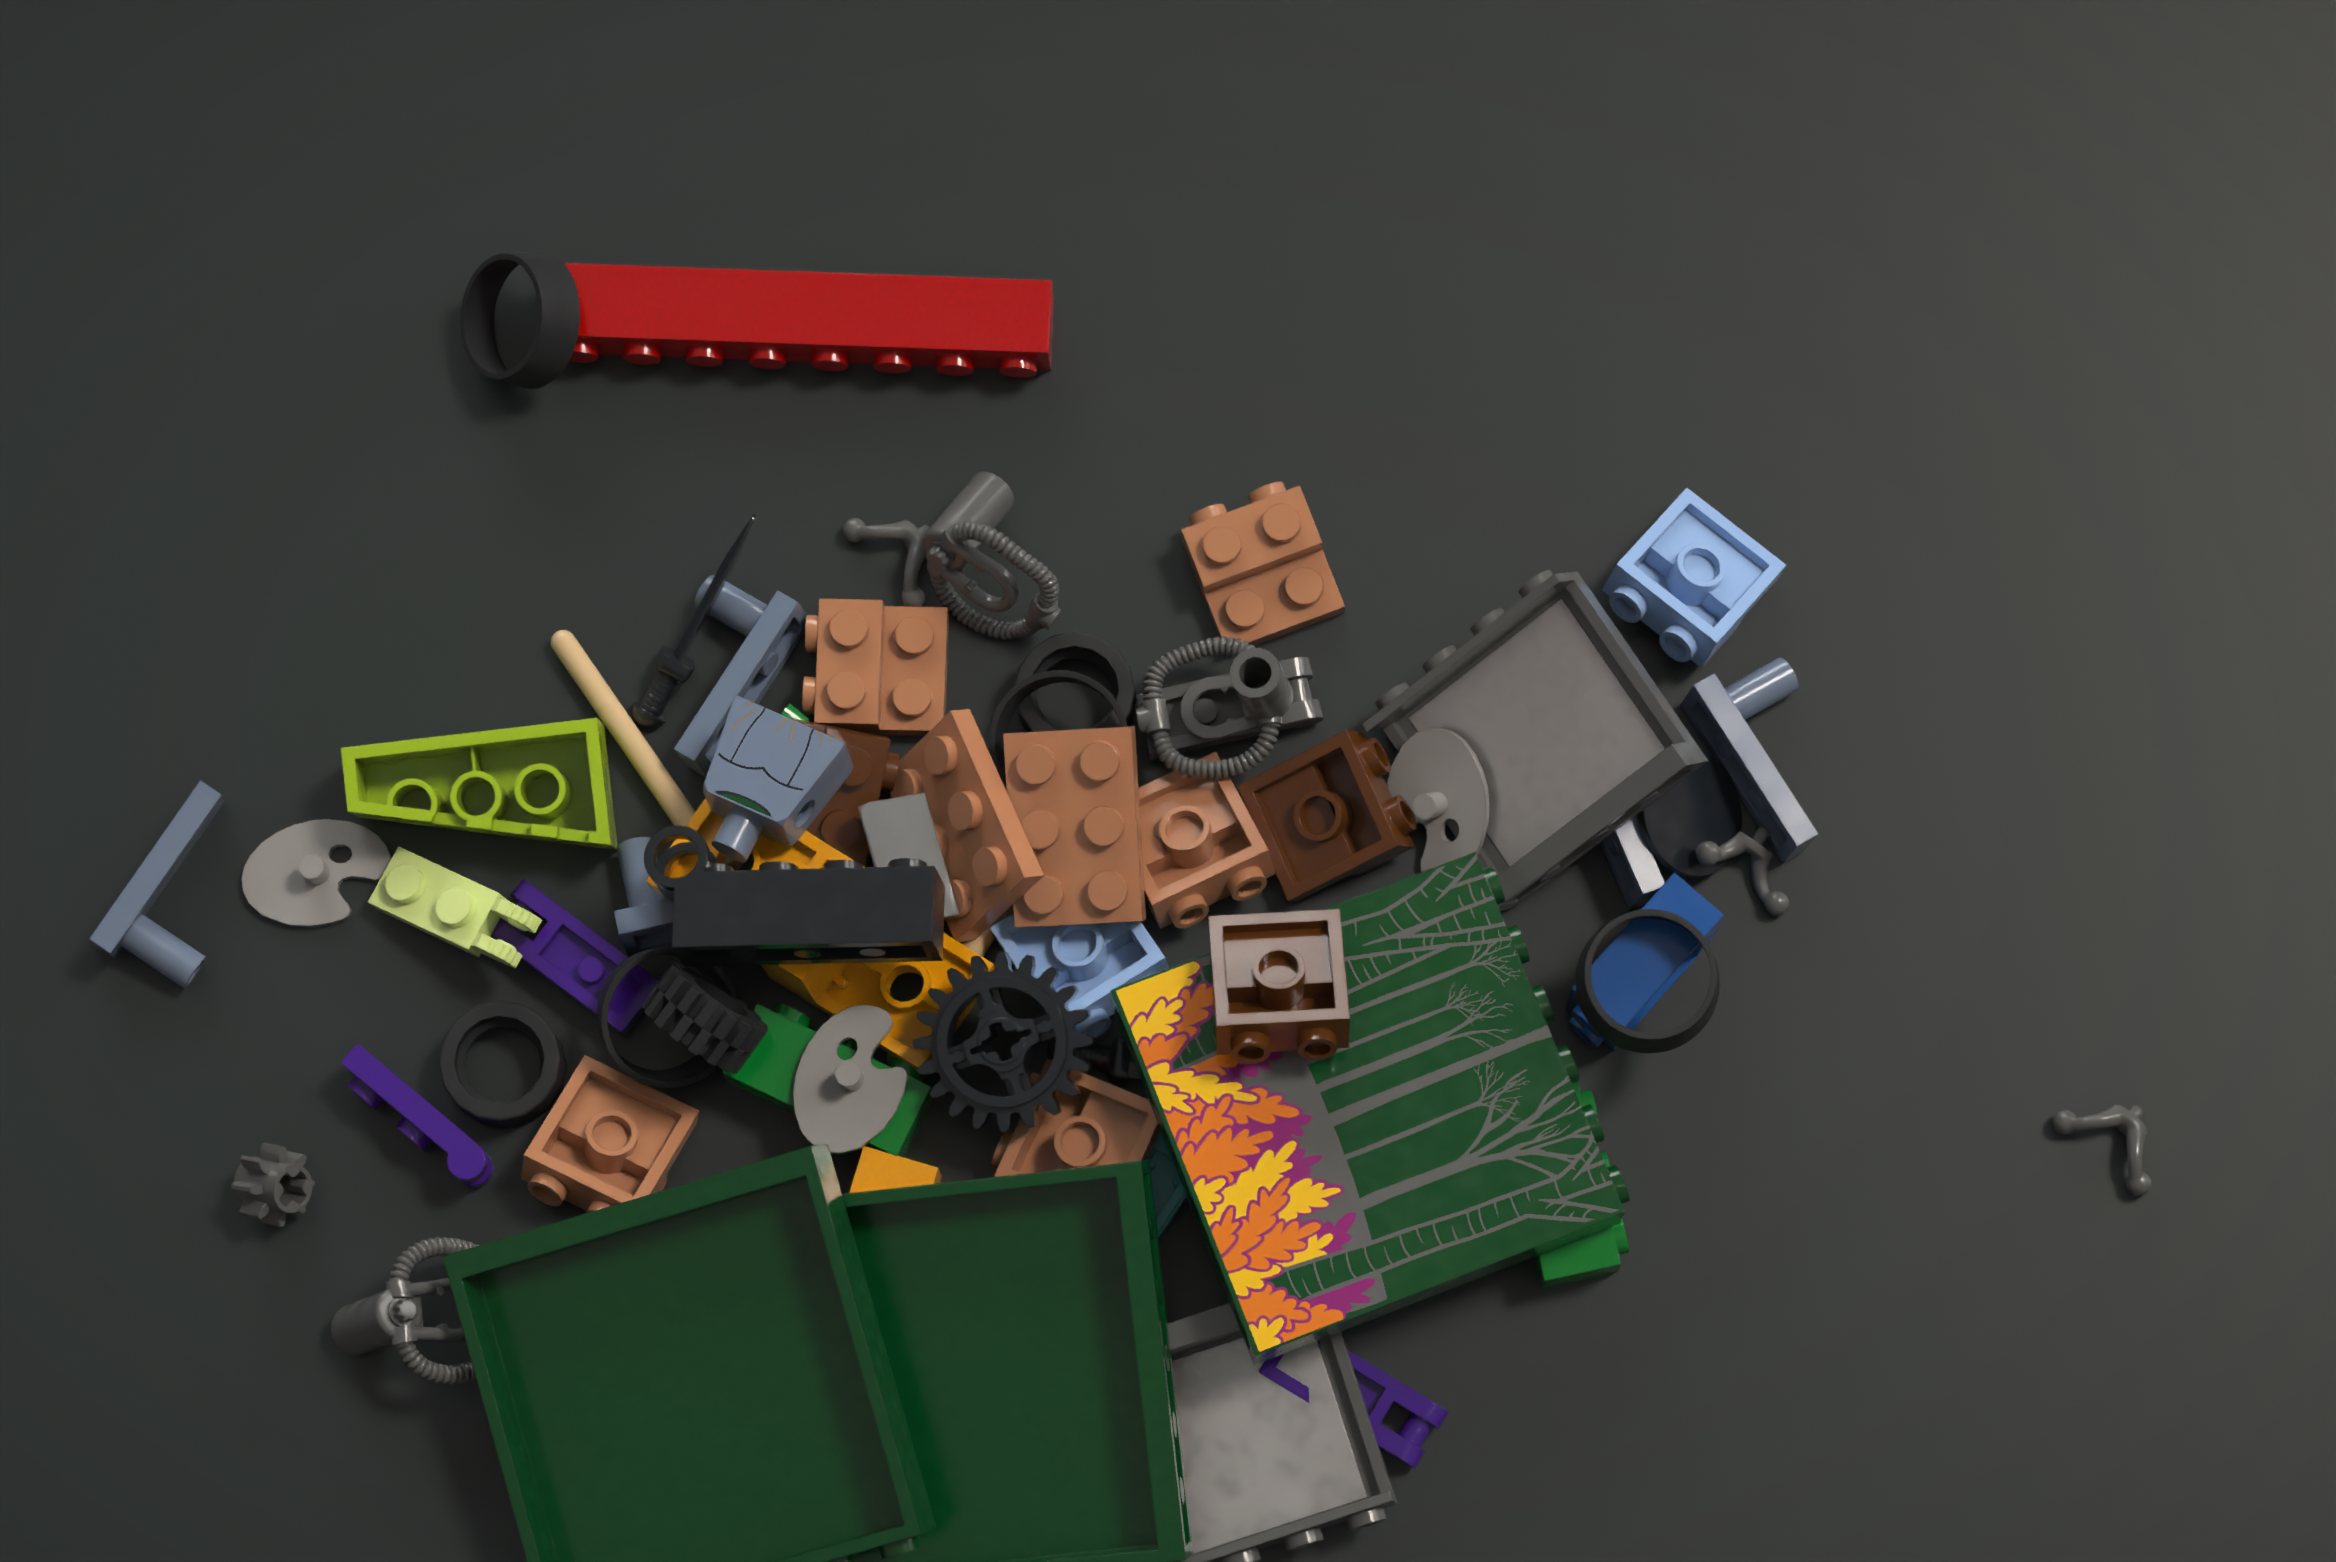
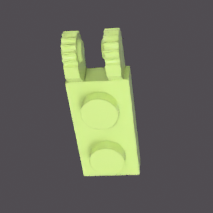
(449, 906)

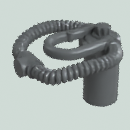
(954, 544)
(1256, 679)
(397, 1317)

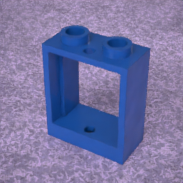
(1646, 960)

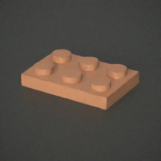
(974, 822)
(1083, 822)

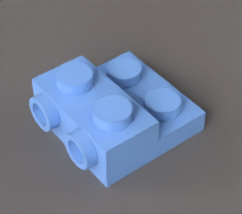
(1691, 579)
(1088, 957)

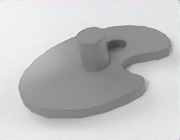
(1441, 783)
(297, 881)
(850, 1098)

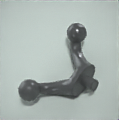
(912, 537)
(1709, 853)
(2128, 1124)

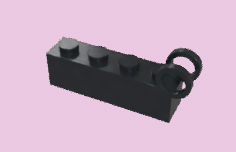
(797, 913)

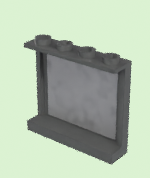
(1558, 722)
(1262, 1458)

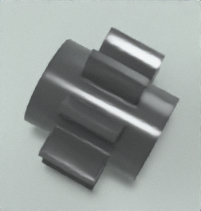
(273, 1184)

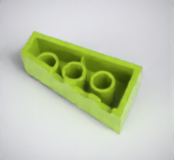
(504, 782)

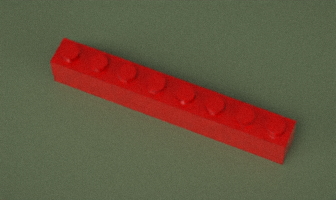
(814, 319)

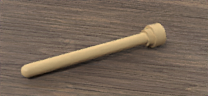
(624, 731)

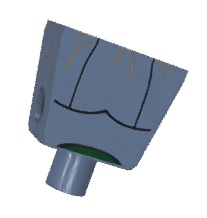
(770, 778)

